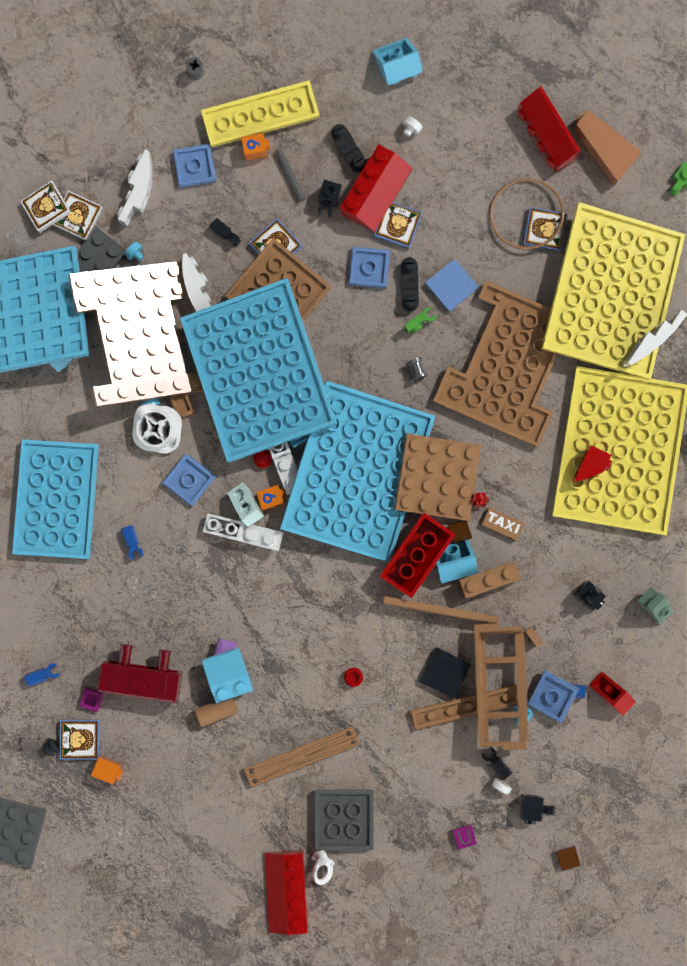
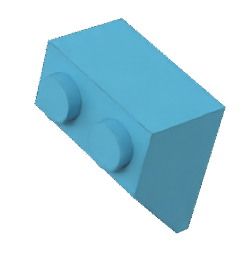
(398, 61)
(456, 562)
(227, 675)

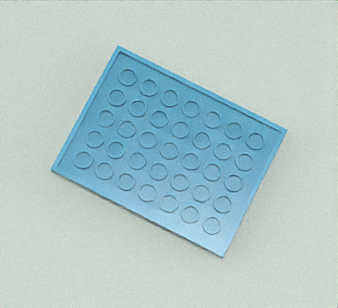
(258, 370)
(352, 474)

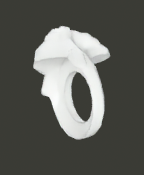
(322, 859)

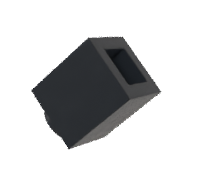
(329, 196)
(590, 596)
(533, 807)

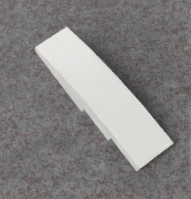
(651, 341)

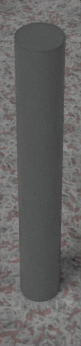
(290, 175)

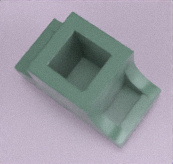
(655, 605)

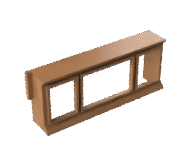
(482, 709)

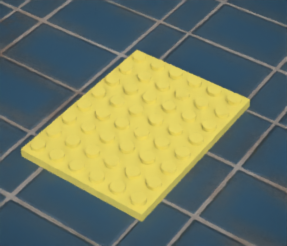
(612, 289)
(642, 430)

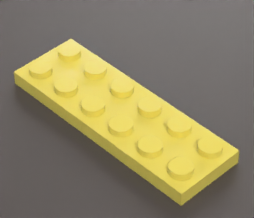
(260, 113)

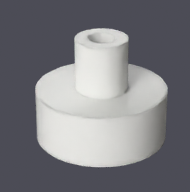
(412, 126)

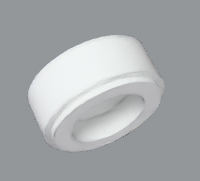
(501, 786)

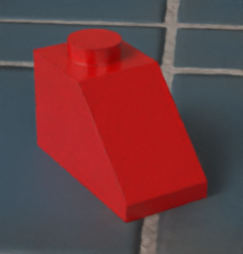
(592, 464)
(612, 693)

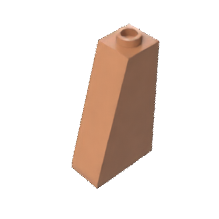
(606, 146)

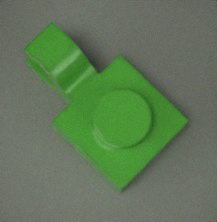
(680, 178)
(416, 323)

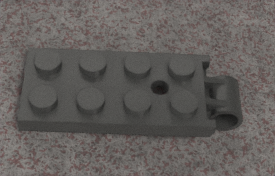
(99, 253)

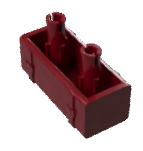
(138, 680)

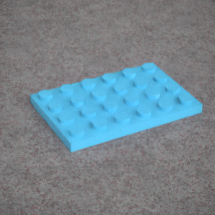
(55, 499)

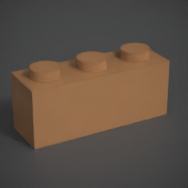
(489, 579)

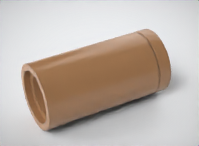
(216, 711)

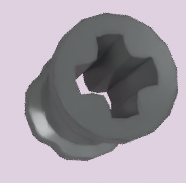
(198, 72)
(417, 369)

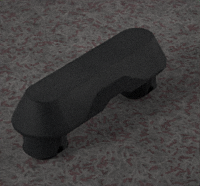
(348, 147)
(409, 284)

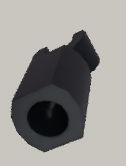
(224, 232)
(498, 764)

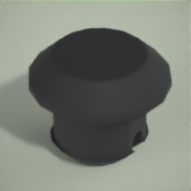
(50, 747)

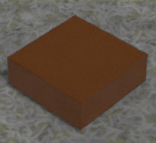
(461, 530)
(568, 858)

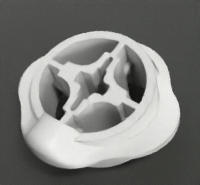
(169, 442)

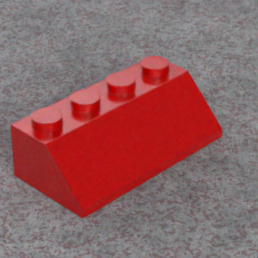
(548, 130)
(376, 188)
(417, 555)
(286, 892)

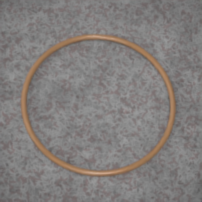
(525, 180)

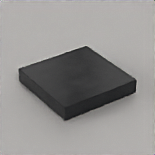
(445, 673)

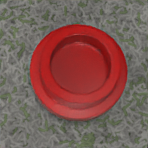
(262, 459)
(479, 499)
(353, 677)

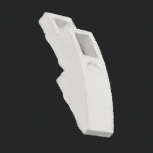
(141, 182)
(195, 284)
(285, 465)
(241, 532)

